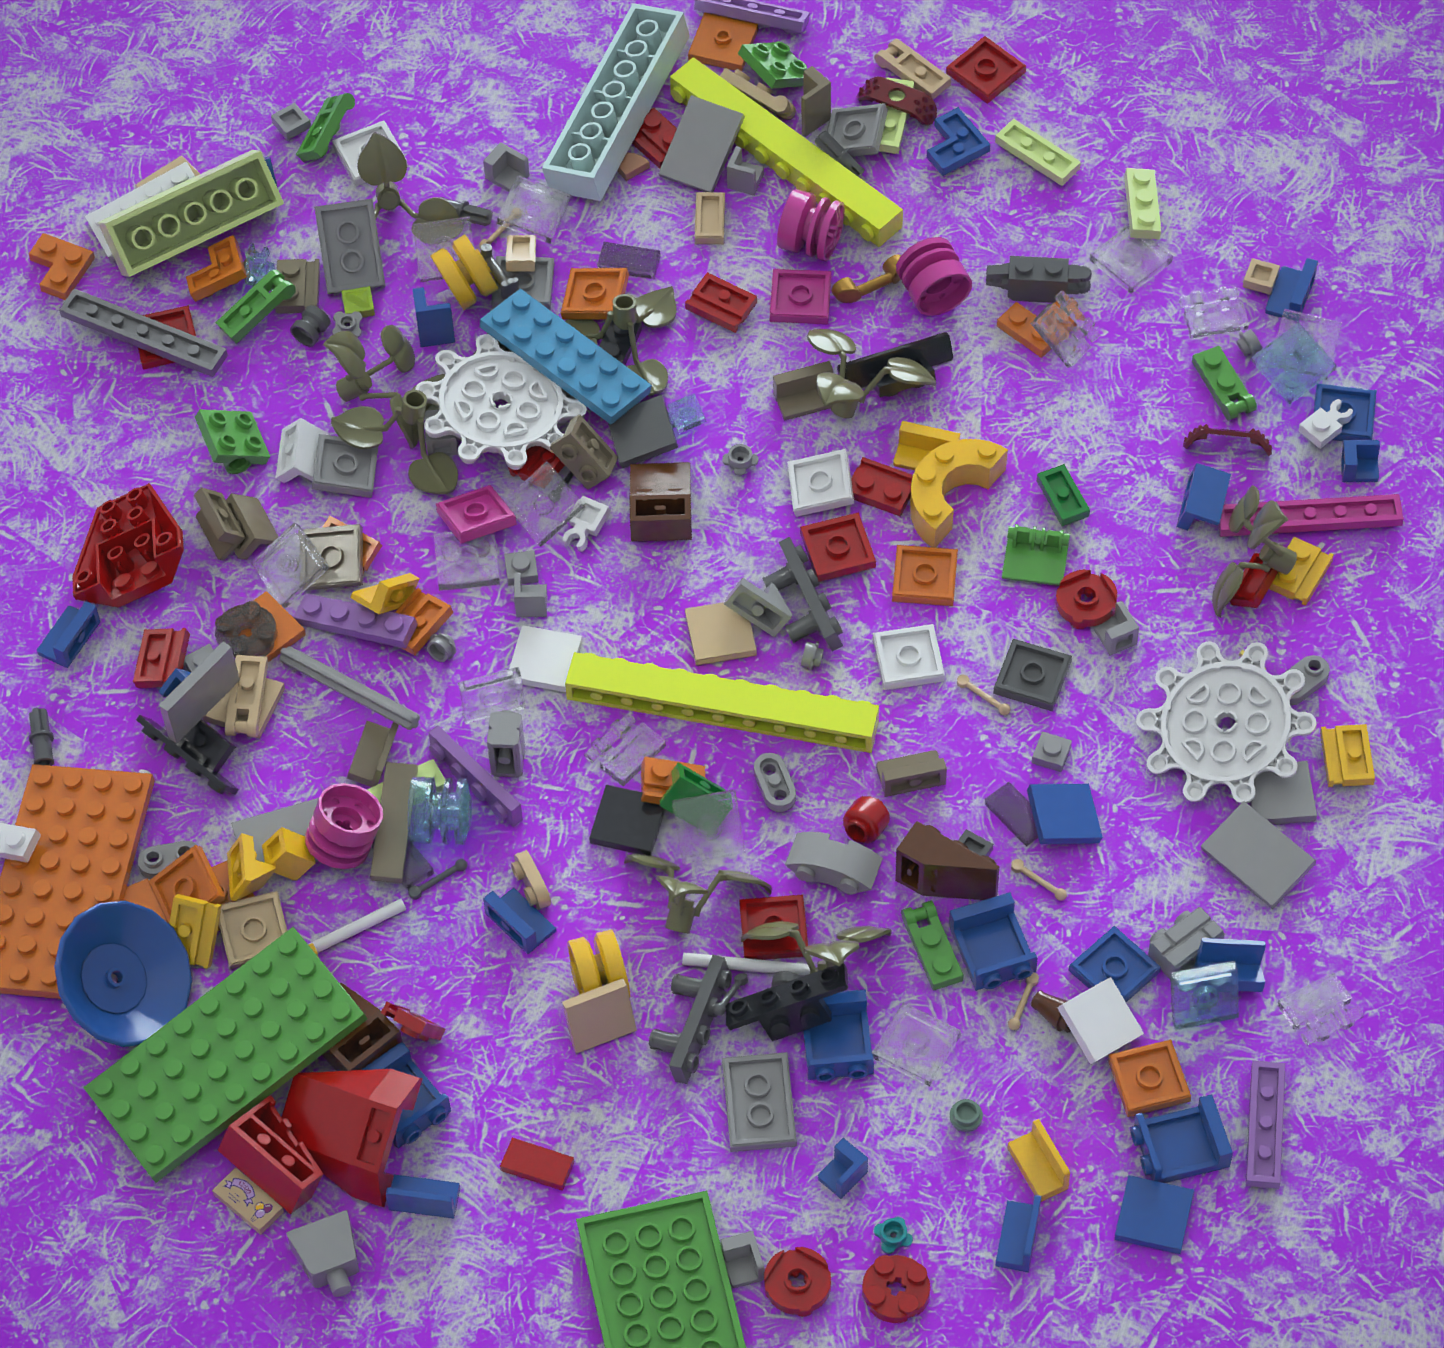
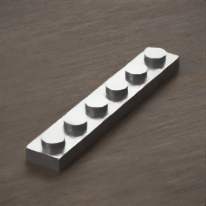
(143, 332)

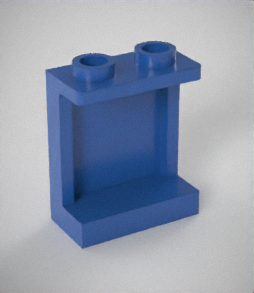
(992, 942)
(842, 1044)
(430, 1105)
(1182, 1142)

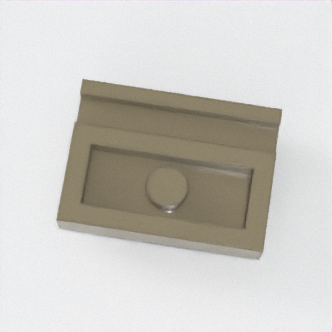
(305, 278)

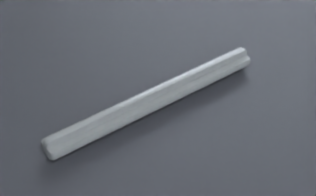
(349, 688)

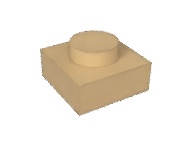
(1261, 276)

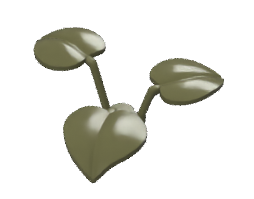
(383, 164)
(654, 310)
(356, 384)
(845, 394)
(364, 426)
(1272, 553)
(680, 908)
(831, 953)

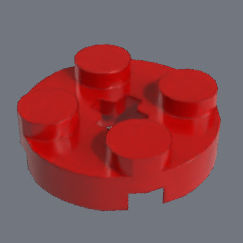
(1081, 613)
(896, 1269)
(800, 1299)

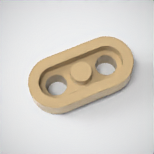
(535, 890)

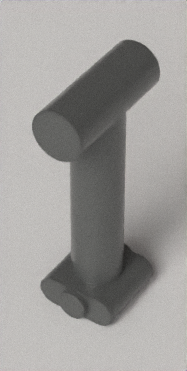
(508, 285)

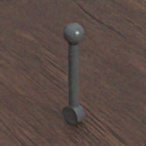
(416, 891)
(740, 979)

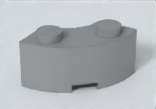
(831, 862)

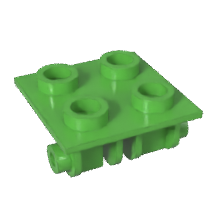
(1035, 555)

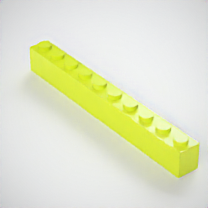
(793, 155)
(722, 702)

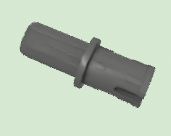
(837, 152)
(477, 214)
(41, 737)

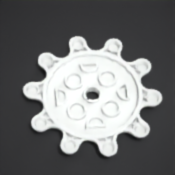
(469, 408)
(1222, 690)

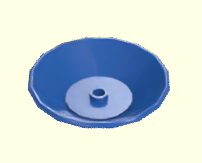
(148, 965)

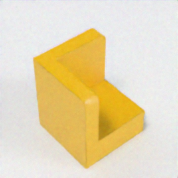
(288, 853)

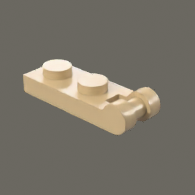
(913, 67)
(760, 94)
(247, 696)

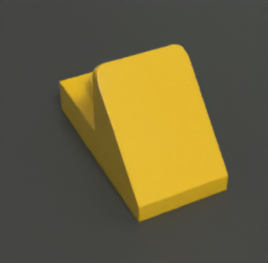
(244, 871)

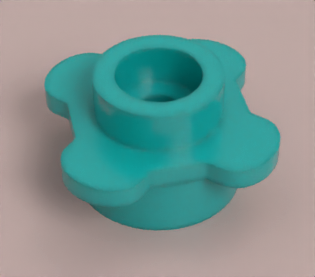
(893, 1225)

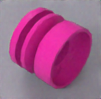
(805, 223)
(934, 276)
(343, 826)

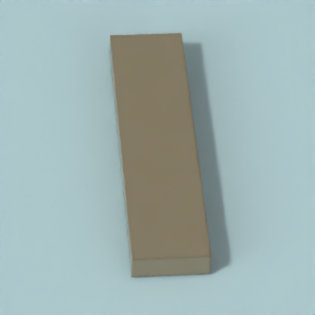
(392, 836)

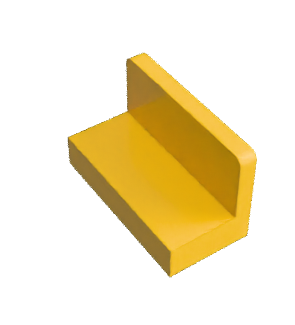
(917, 442)
(387, 593)
(1040, 1162)

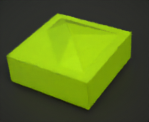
(358, 300)

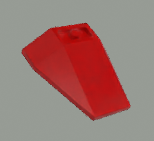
(128, 550)
(351, 1124)

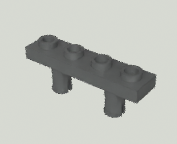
(818, 617)
(696, 1031)

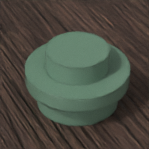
(966, 1115)

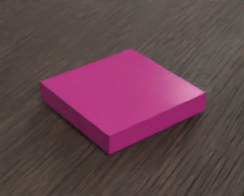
(800, 296)
(476, 514)

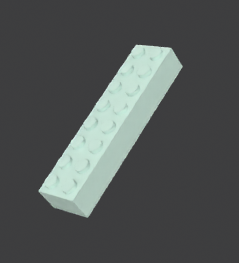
(616, 101)

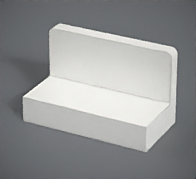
(298, 450)

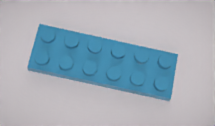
(565, 356)

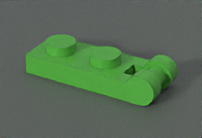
(325, 126)
(255, 305)
(1223, 383)
(932, 946)

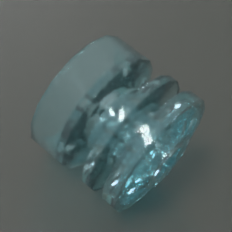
(438, 810)

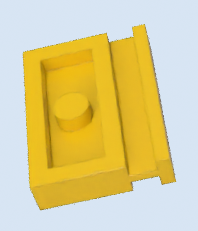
(1306, 573)
(1347, 755)
(197, 927)

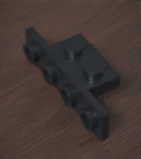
(926, 352)
(200, 747)
(790, 1005)

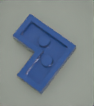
(961, 145)

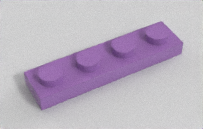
(759, 12)
(355, 621)
(480, 781)
(1265, 1124)

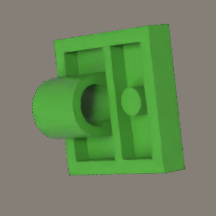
(774, 64)
(232, 439)

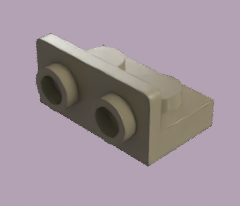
(584, 453)

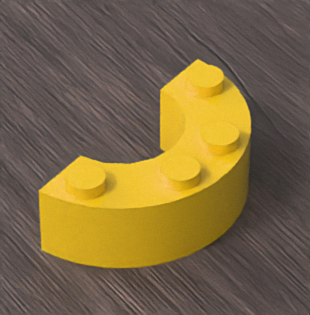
(943, 469)

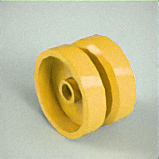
(467, 270)
(593, 970)

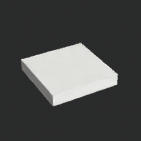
(352, 144)
(820, 482)
(545, 657)
(908, 657)
(1100, 1020)

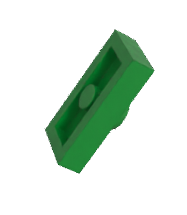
(1063, 495)

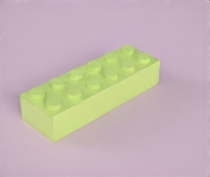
(191, 213)

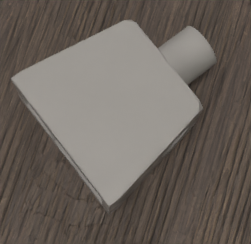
(326, 1252)

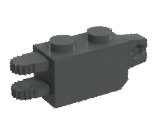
(1038, 278)

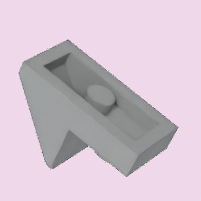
(760, 607)

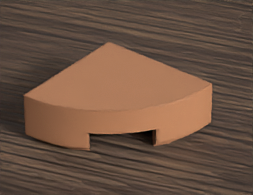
(633, 165)

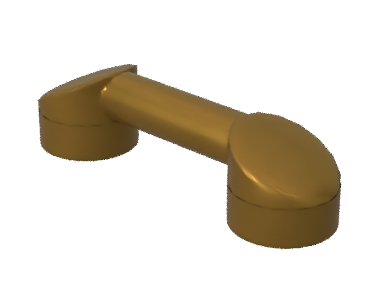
(848, 292)

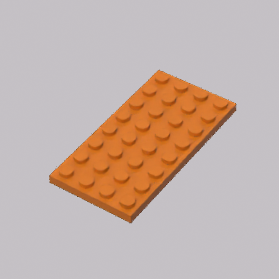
(82, 859)

